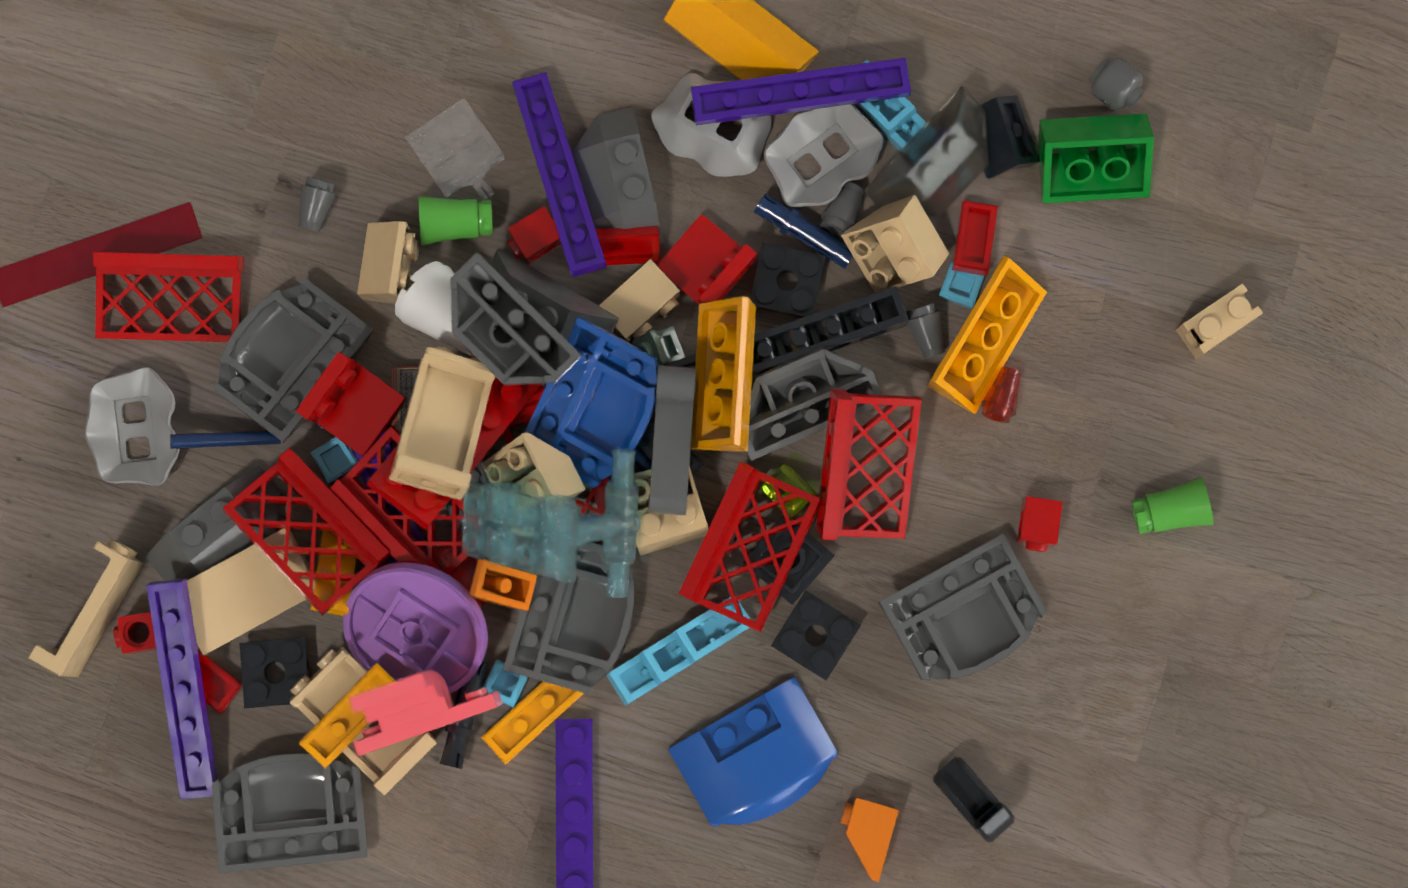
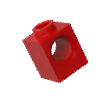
(534, 236)
(1039, 523)
(124, 634)

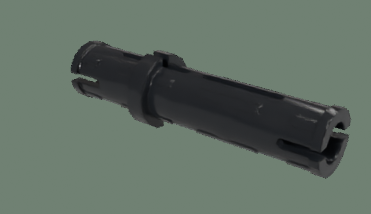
(460, 731)

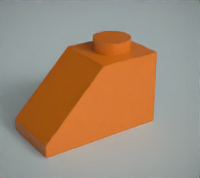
(503, 585)
(869, 832)

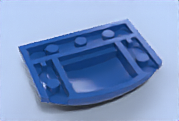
(598, 402)
(756, 757)

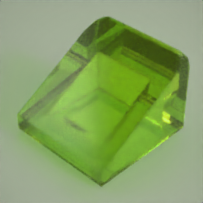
(790, 477)

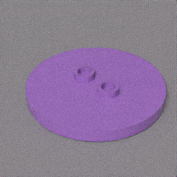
(416, 622)

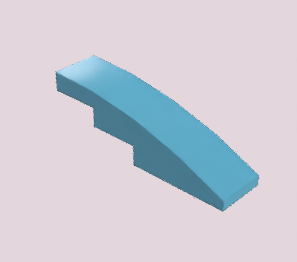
(894, 118)
(674, 653)

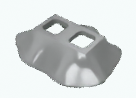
(806, 135)
(702, 142)
(108, 433)

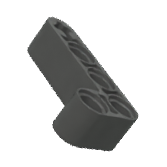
(672, 440)

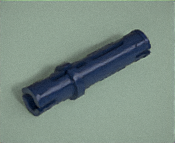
(799, 227)

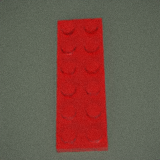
(424, 506)

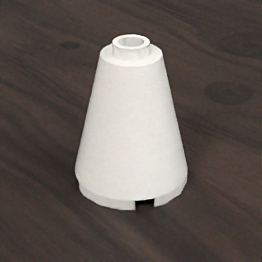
(428, 304)

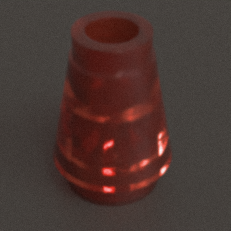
(1002, 396)

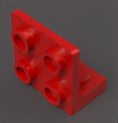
(706, 262)
(351, 403)

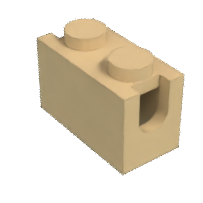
(642, 301)
(1218, 321)

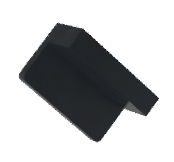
(1007, 137)

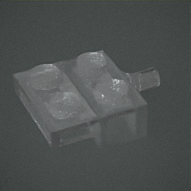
(456, 150)

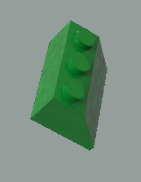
(1095, 158)

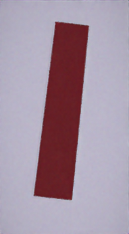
(75, 260)

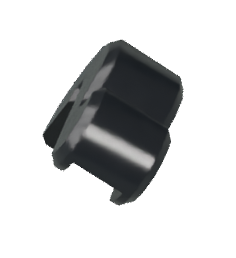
(973, 799)

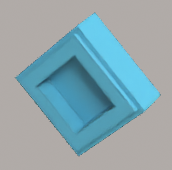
(961, 287)
(334, 459)
(507, 683)

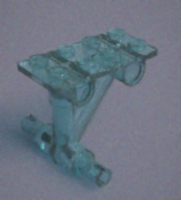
(547, 530)

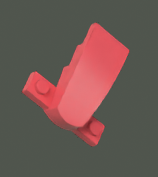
(414, 708)

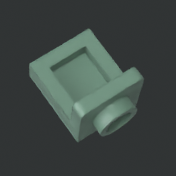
(661, 344)

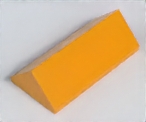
(741, 37)
(987, 336)
(723, 375)

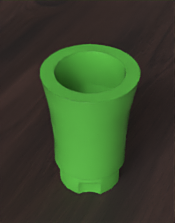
(453, 219)
(1174, 508)

